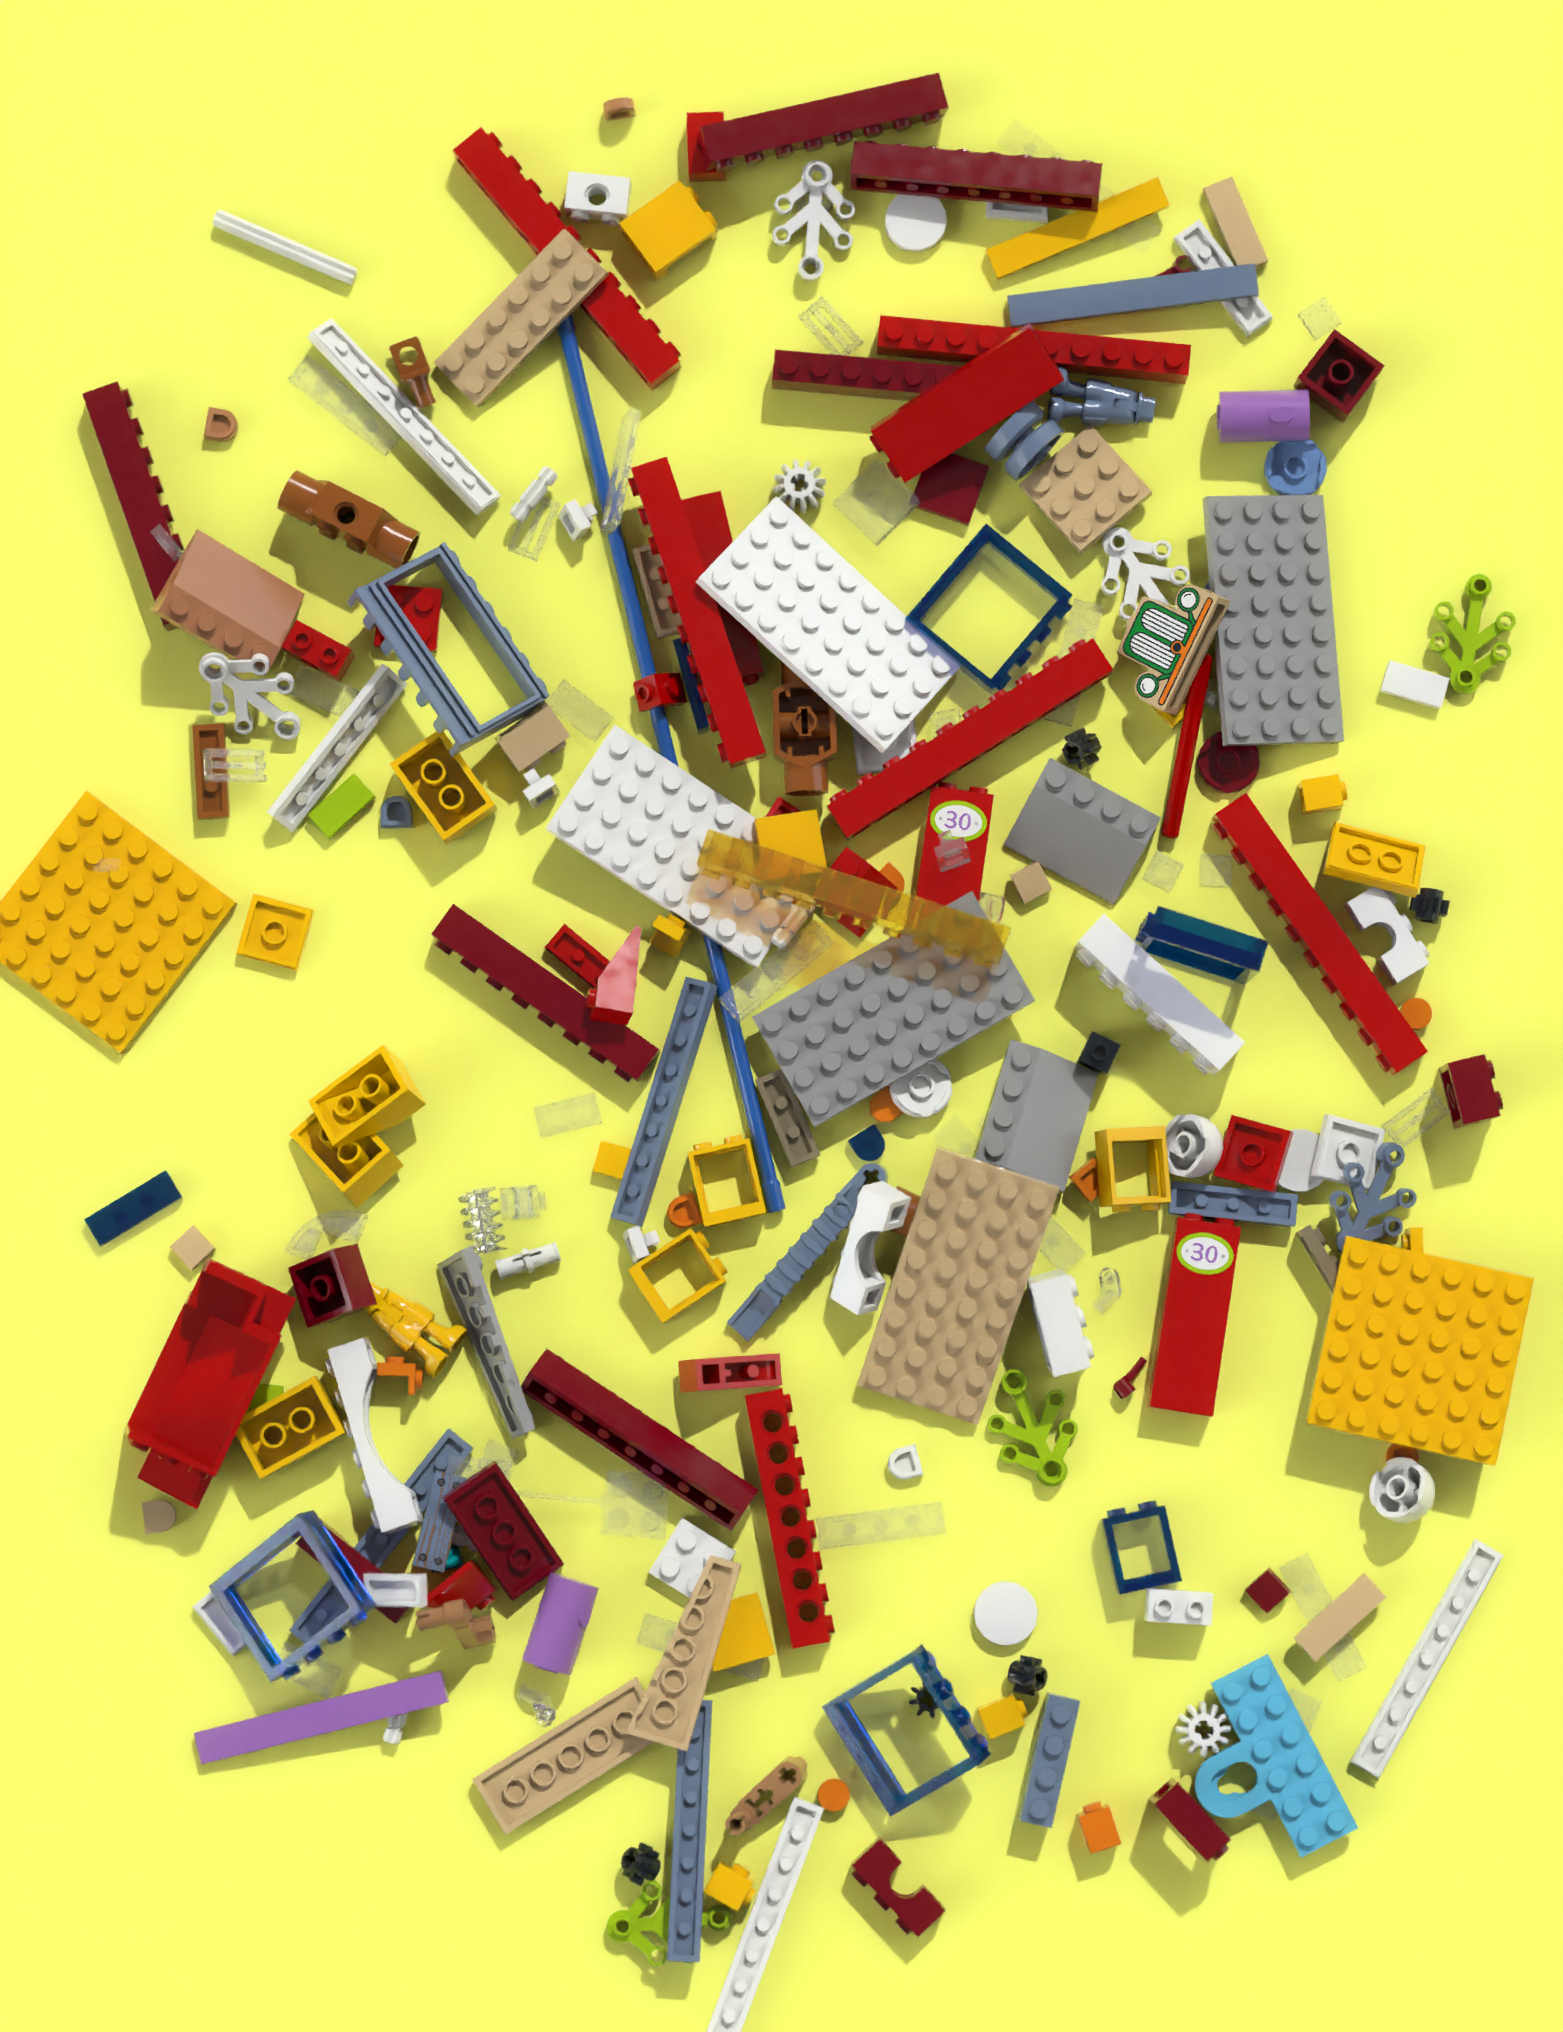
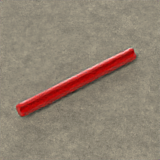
(1186, 750)

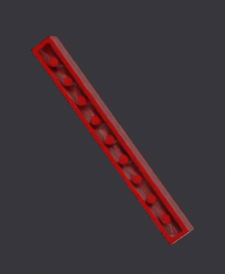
(538, 225)
(1072, 351)
(698, 613)
(969, 739)
(1319, 935)

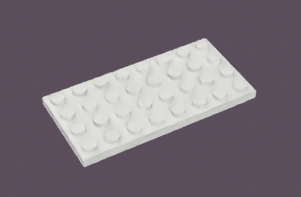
(827, 624)
(648, 828)

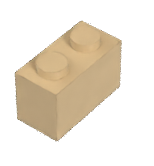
(532, 738)

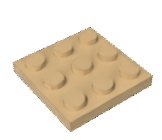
(1085, 489)

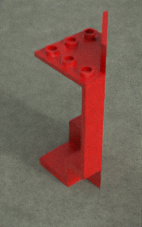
(206, 1379)

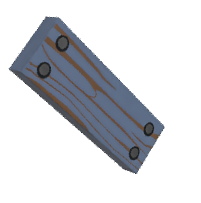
(437, 1524)

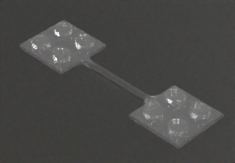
(630, 1506)

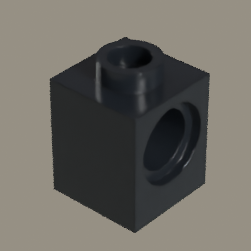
(1098, 1053)

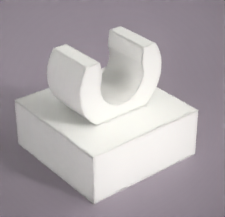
(577, 519)
(539, 789)
(639, 1244)

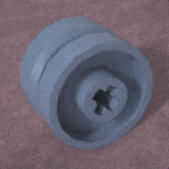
(1024, 441)

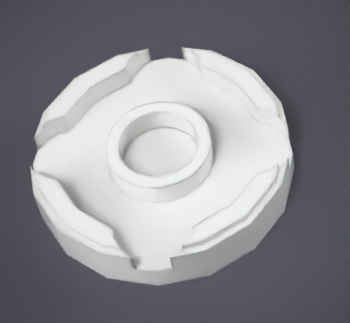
(915, 222)
(923, 1090)
(1299, 1162)
(1005, 1613)

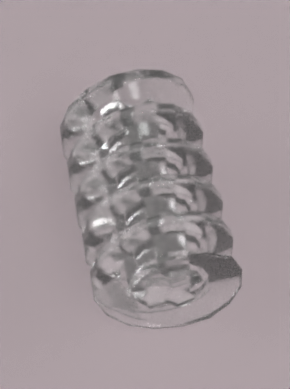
(482, 1220)

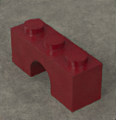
(914, 1910)

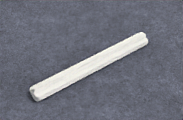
(284, 246)

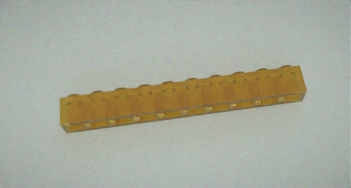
(854, 898)

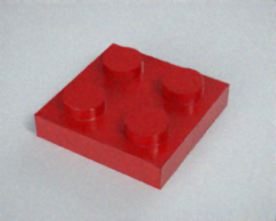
(422, 609)
(1253, 1154)

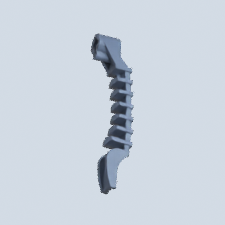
(801, 1256)

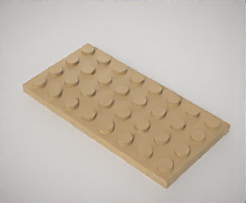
(957, 1285)

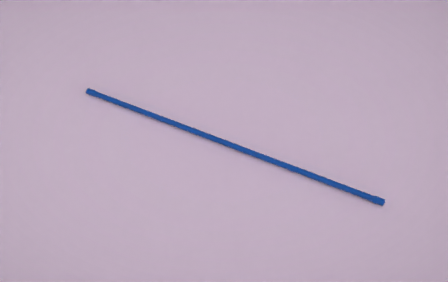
(566, 330)

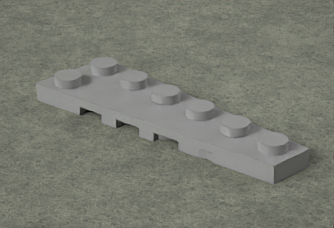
(474, 1306)

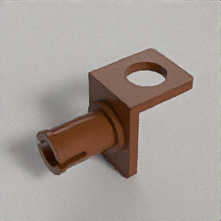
(414, 373)

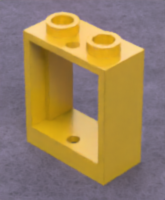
(1157, 1164)
(733, 1214)
(650, 1293)

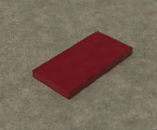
(503, 1530)

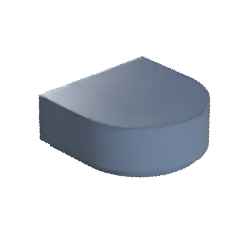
(396, 813)

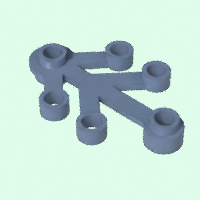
(1368, 1203)

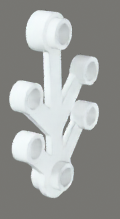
(814, 215)
(1139, 572)
(247, 691)

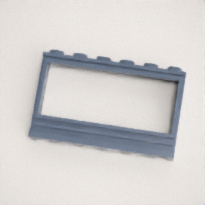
(422, 666)

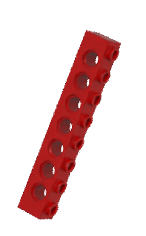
(801, 1632)

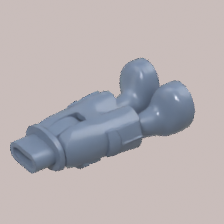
(1101, 404)

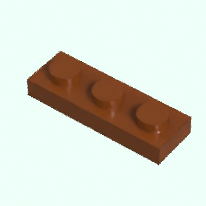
(210, 795)

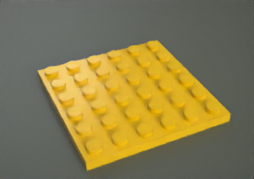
(111, 939)
(1420, 1351)

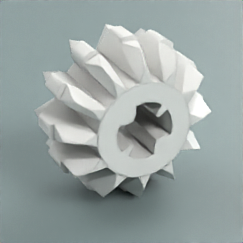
(811, 481)
(1209, 1720)

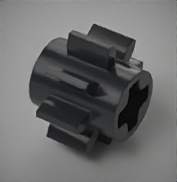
(1081, 748)
(1429, 905)
(1027, 1675)
(922, 1706)
(640, 1864)

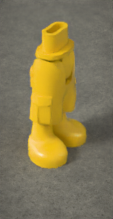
(406, 1323)

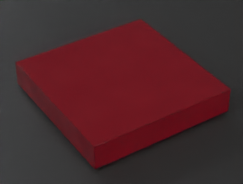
(951, 488)

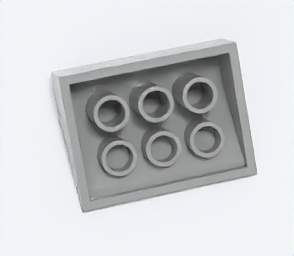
(1082, 831)
(1037, 1114)

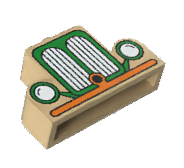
(1172, 643)

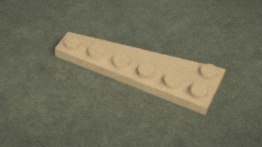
(680, 1681)

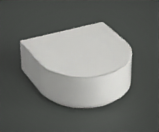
(905, 1462)

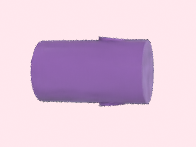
(1263, 416)
(560, 1624)

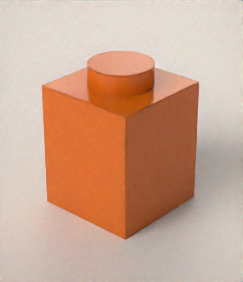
(1098, 1827)

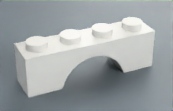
(858, 1281)

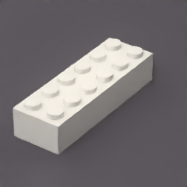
(1158, 996)

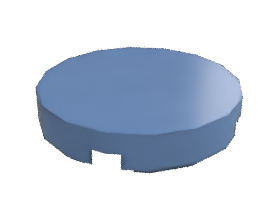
(1295, 467)

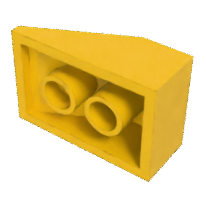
(367, 1099)
(354, 1168)

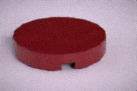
(1227, 767)

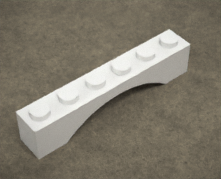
(355, 1374)

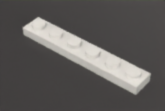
(337, 748)

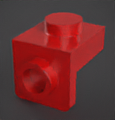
(659, 691)

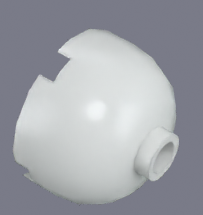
(1192, 1145)
(1402, 1490)

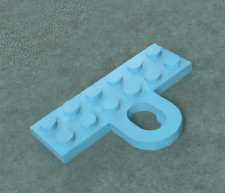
(1283, 1756)

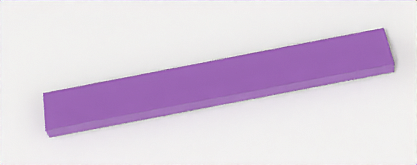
(321, 1717)

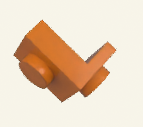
(396, 1367)

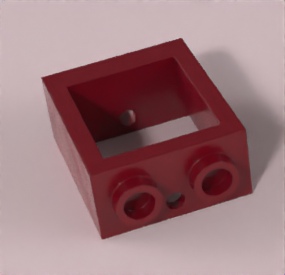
(1190, 1820)

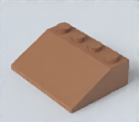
(228, 601)

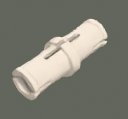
(528, 1260)

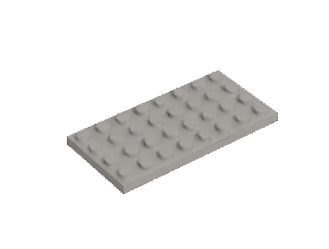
(1279, 628)
(885, 1018)

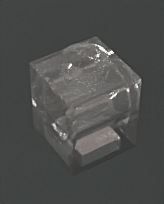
(522, 1202)

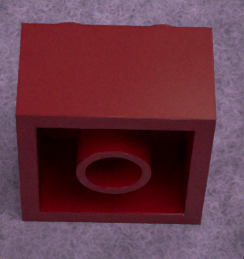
(1339, 375)
(1470, 1091)
(332, 1285)

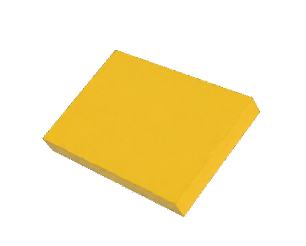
(1374, 859)

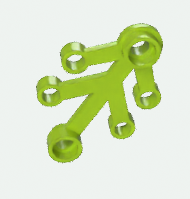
(1471, 638)
(1036, 1433)
(658, 1923)

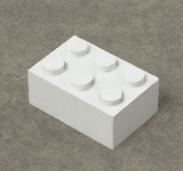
(1059, 1322)

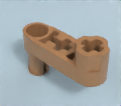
(457, 1615)
(781, 1786)

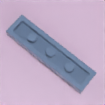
(1233, 1204)

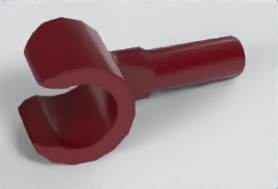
(1174, 269)
(1123, 1386)

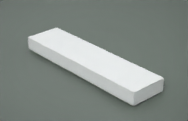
(1207, 254)

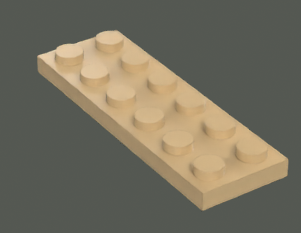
(521, 318)
(563, 1758)

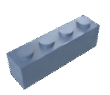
(1049, 1759)

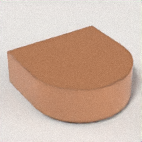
(619, 108)
(220, 425)

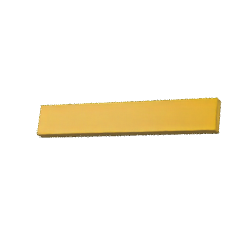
(1077, 228)

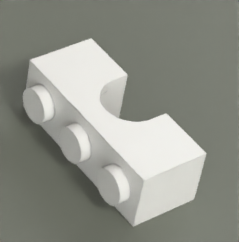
(1377, 908)

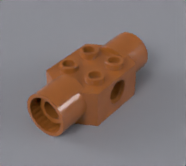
(329, 505)
(803, 736)

